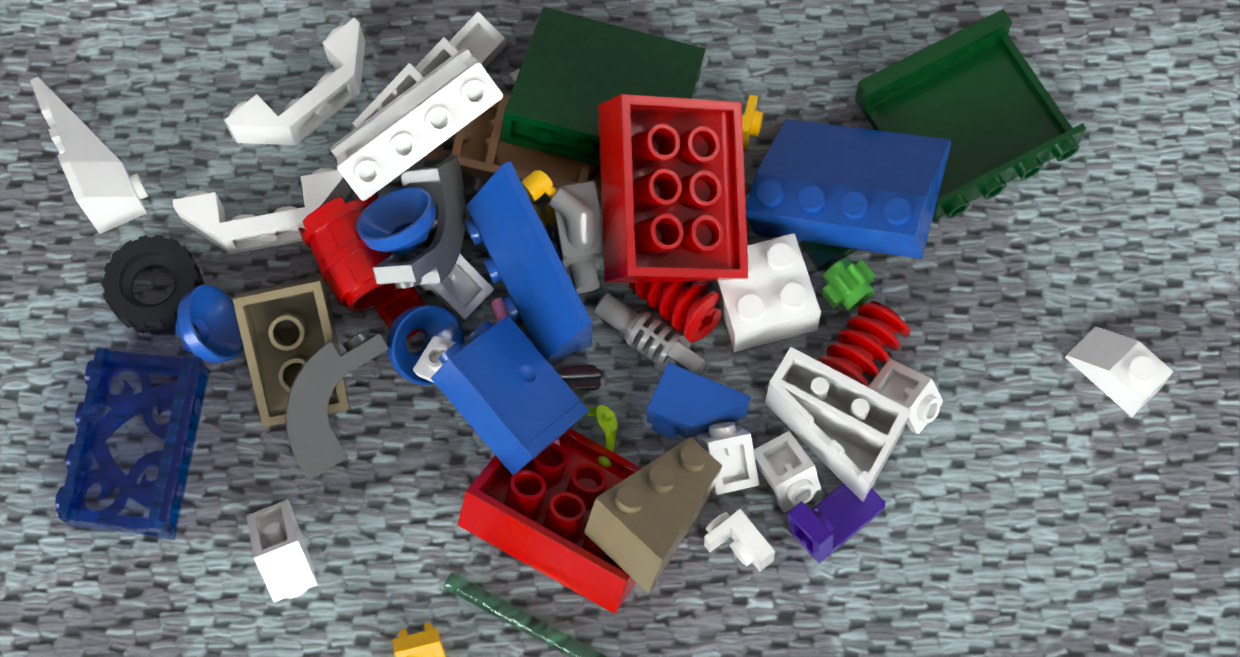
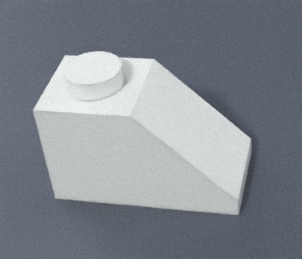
(1120, 368)
(280, 551)

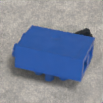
(513, 391)

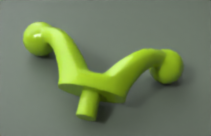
(608, 422)

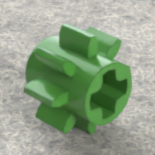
(848, 284)

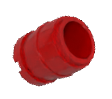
(343, 255)

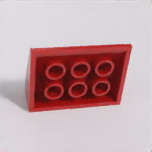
(672, 190)
(544, 515)

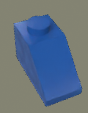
(691, 403)

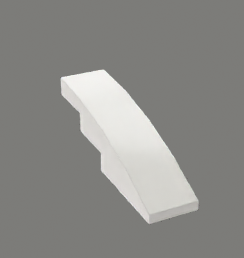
(477, 35)

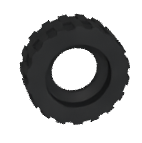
(129, 263)

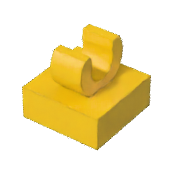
(421, 644)

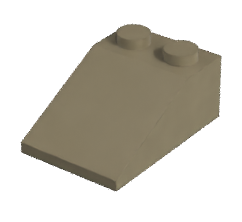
(278, 334)

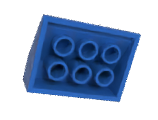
(849, 187)
(528, 267)

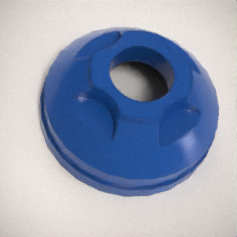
(397, 220)
(216, 320)
(433, 322)

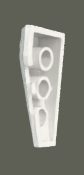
(92, 170)

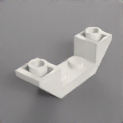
(258, 124)
(249, 232)

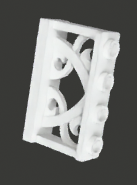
(415, 123)

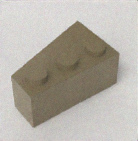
(653, 510)

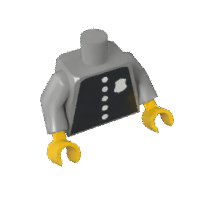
(572, 225)

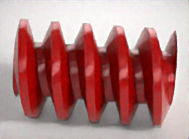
(683, 306)
(865, 341)

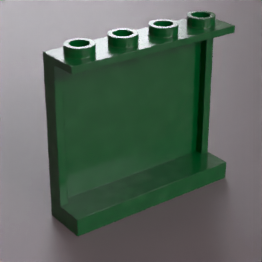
(581, 64)
(980, 98)

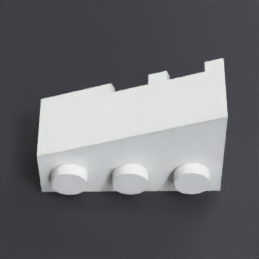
(837, 418)

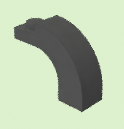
(436, 256)
(309, 397)

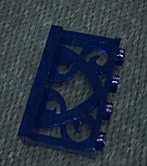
(162, 495)

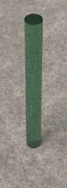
(518, 618)

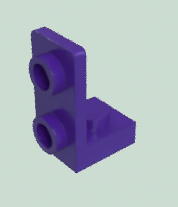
(832, 520)

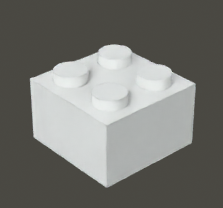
(774, 299)

